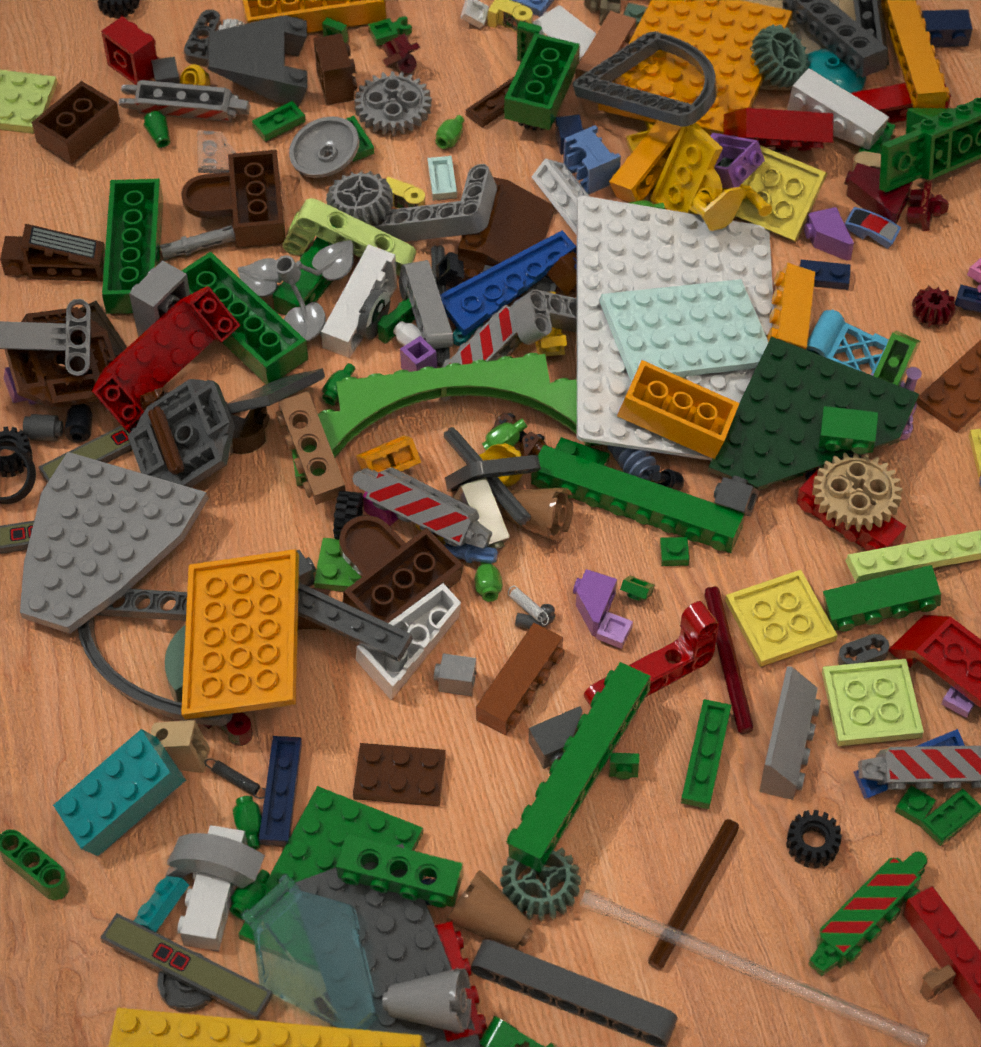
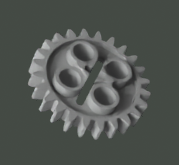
(393, 103)

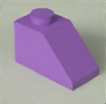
(829, 233)
(594, 598)

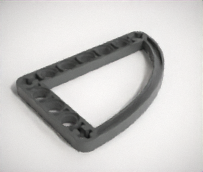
(598, 85)
(152, 611)

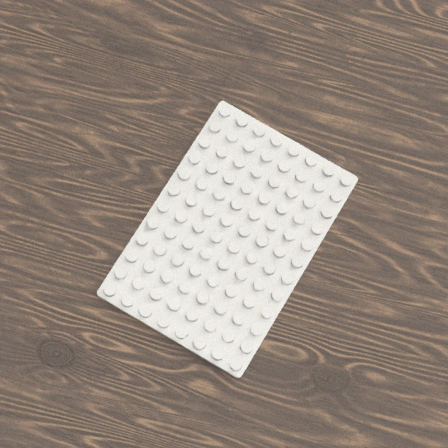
(642, 249)

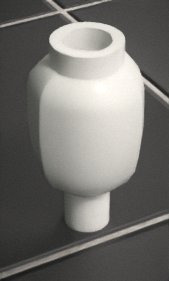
(406, 332)

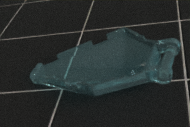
(313, 955)

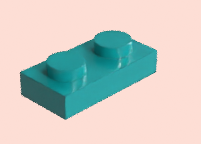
(161, 903)

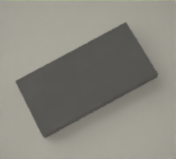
(275, 391)

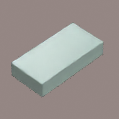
(442, 178)

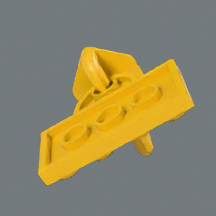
(694, 186)

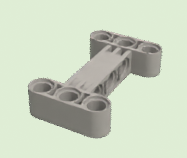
(51, 336)

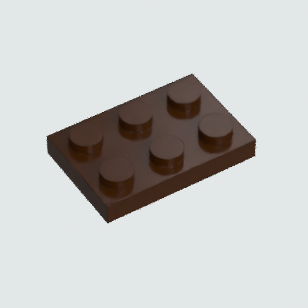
(399, 774)

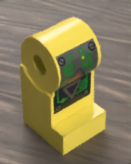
(508, 14)
(405, 194)

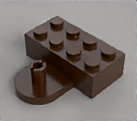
(247, 193)
(393, 571)

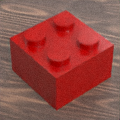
(129, 50)

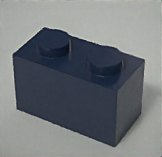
(948, 27)

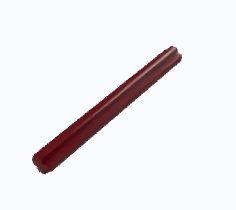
(729, 662)

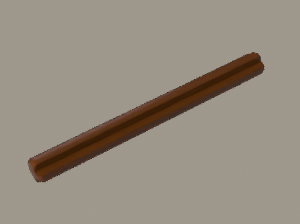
(695, 890)

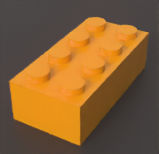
(678, 409)

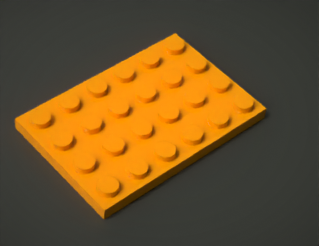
(241, 635)

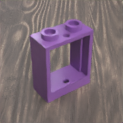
(746, 155)

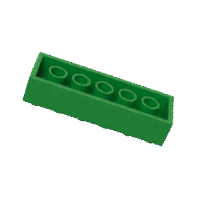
(131, 239)
(263, 338)

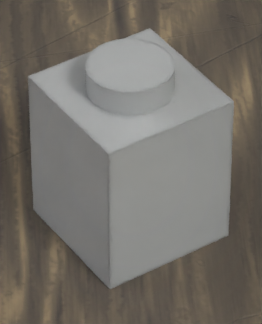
(456, 674)

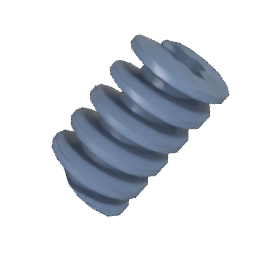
(635, 462)

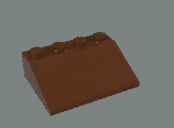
(514, 225)

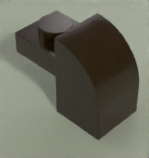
(250, 432)

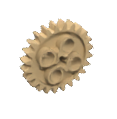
(857, 491)

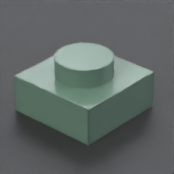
(635, 11)

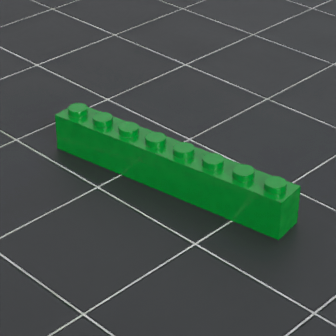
(639, 499)
(578, 767)

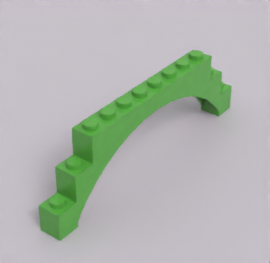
(508, 378)

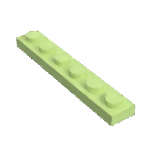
(914, 555)

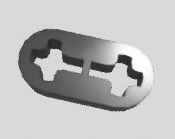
(862, 650)

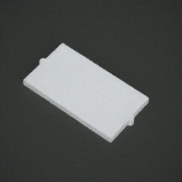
(564, 26)

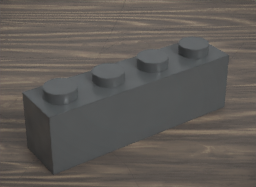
(870, 17)

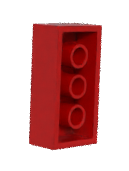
(781, 128)

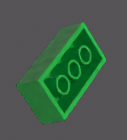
(541, 81)

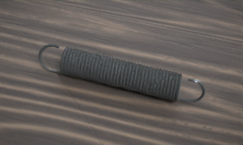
(235, 778)

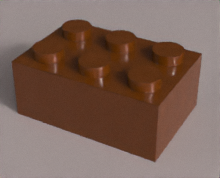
(76, 122)

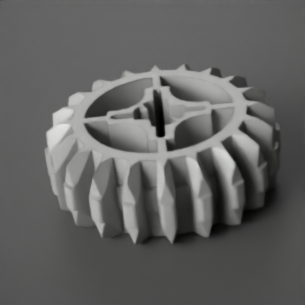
(362, 196)

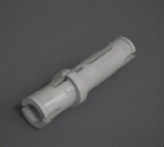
(197, 242)

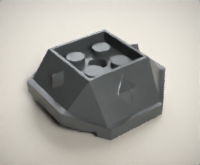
(200, 430)

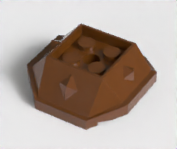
(44, 380)

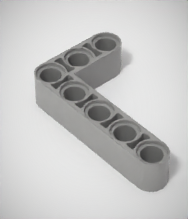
(446, 219)

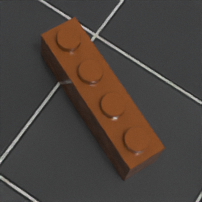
(519, 679)

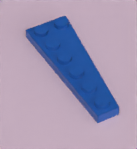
(489, 291)

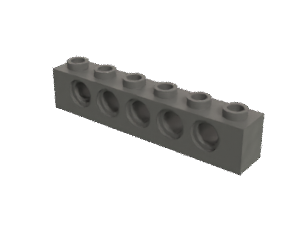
(840, 34)

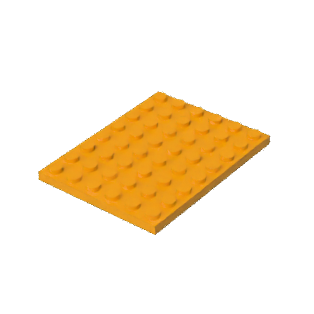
(723, 34)

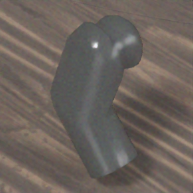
(526, 620)

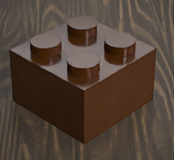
(335, 69)

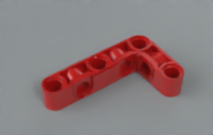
(690, 651)

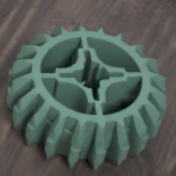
(779, 56)
(560, 870)

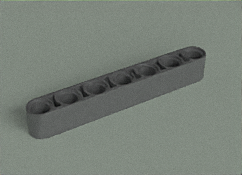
(574, 993)

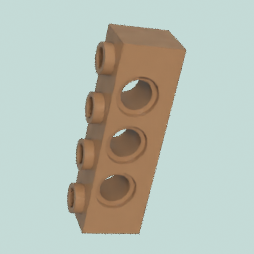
(301, 409)

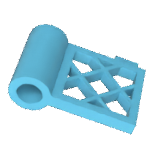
(831, 332)

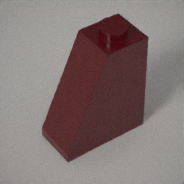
(865, 191)

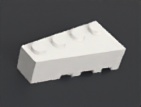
(372, 272)
(428, 623)

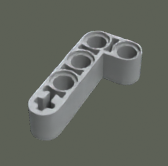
(420, 287)
(541, 311)

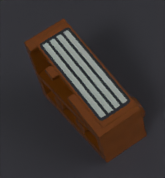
(61, 255)

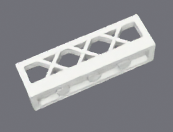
(560, 188)

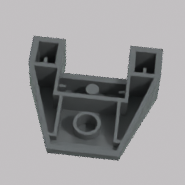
(255, 57)

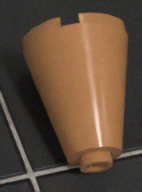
(548, 511)
(490, 913)

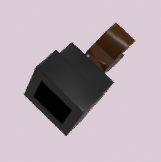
(451, 271)

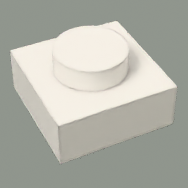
(474, 12)

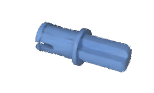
(472, 553)

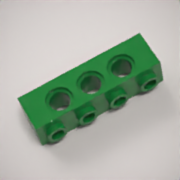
(418, 865)

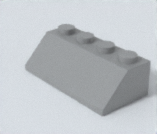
(789, 736)

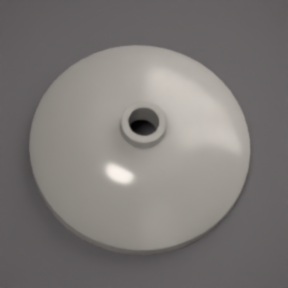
(324, 147)

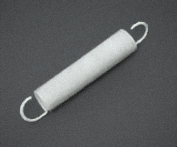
(528, 605)

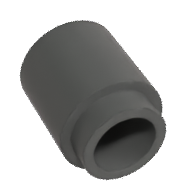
(42, 427)

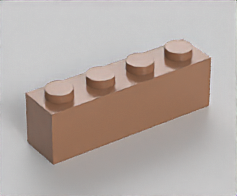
(610, 39)

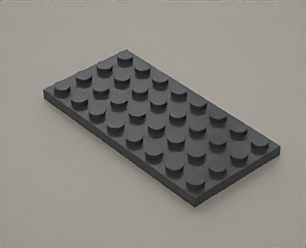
(397, 944)

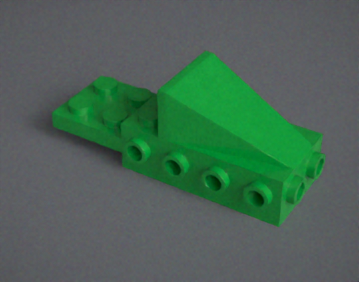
(933, 144)

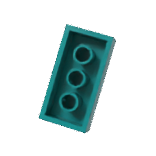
(119, 792)

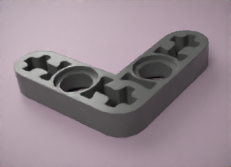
(197, 49)
(492, 469)

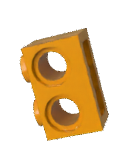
(397, 453)

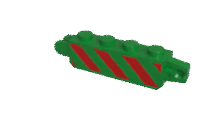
(867, 912)

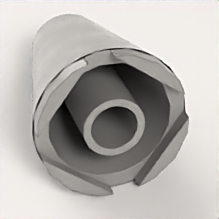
(432, 1000)

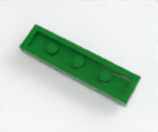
(706, 754)

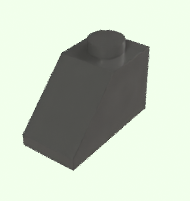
(551, 735)

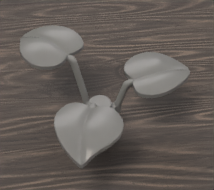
(263, 275)

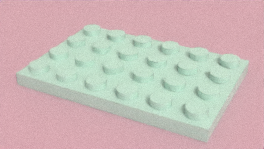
(686, 328)

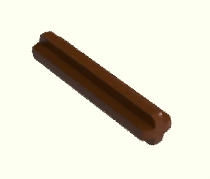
(166, 441)

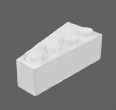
(852, 117)

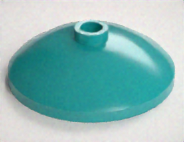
(835, 70)

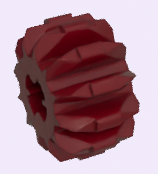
(933, 307)

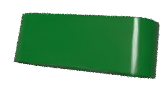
(40, 874)

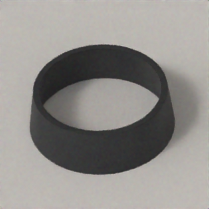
(30, 480)

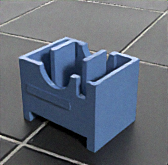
(590, 159)

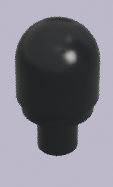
(669, 479)

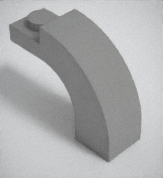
(215, 856)

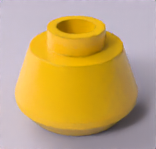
(195, 75)

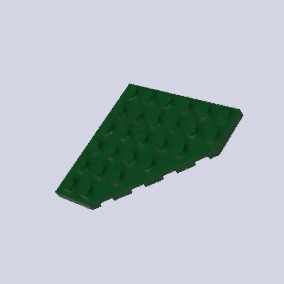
(782, 411)

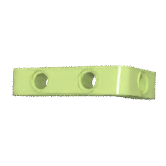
(316, 220)

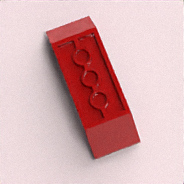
(162, 353)
(946, 650)

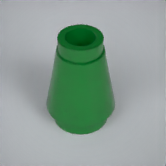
(157, 127)

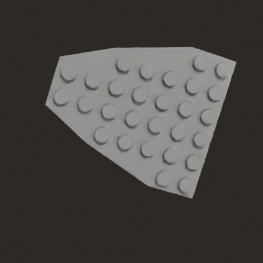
(98, 537)

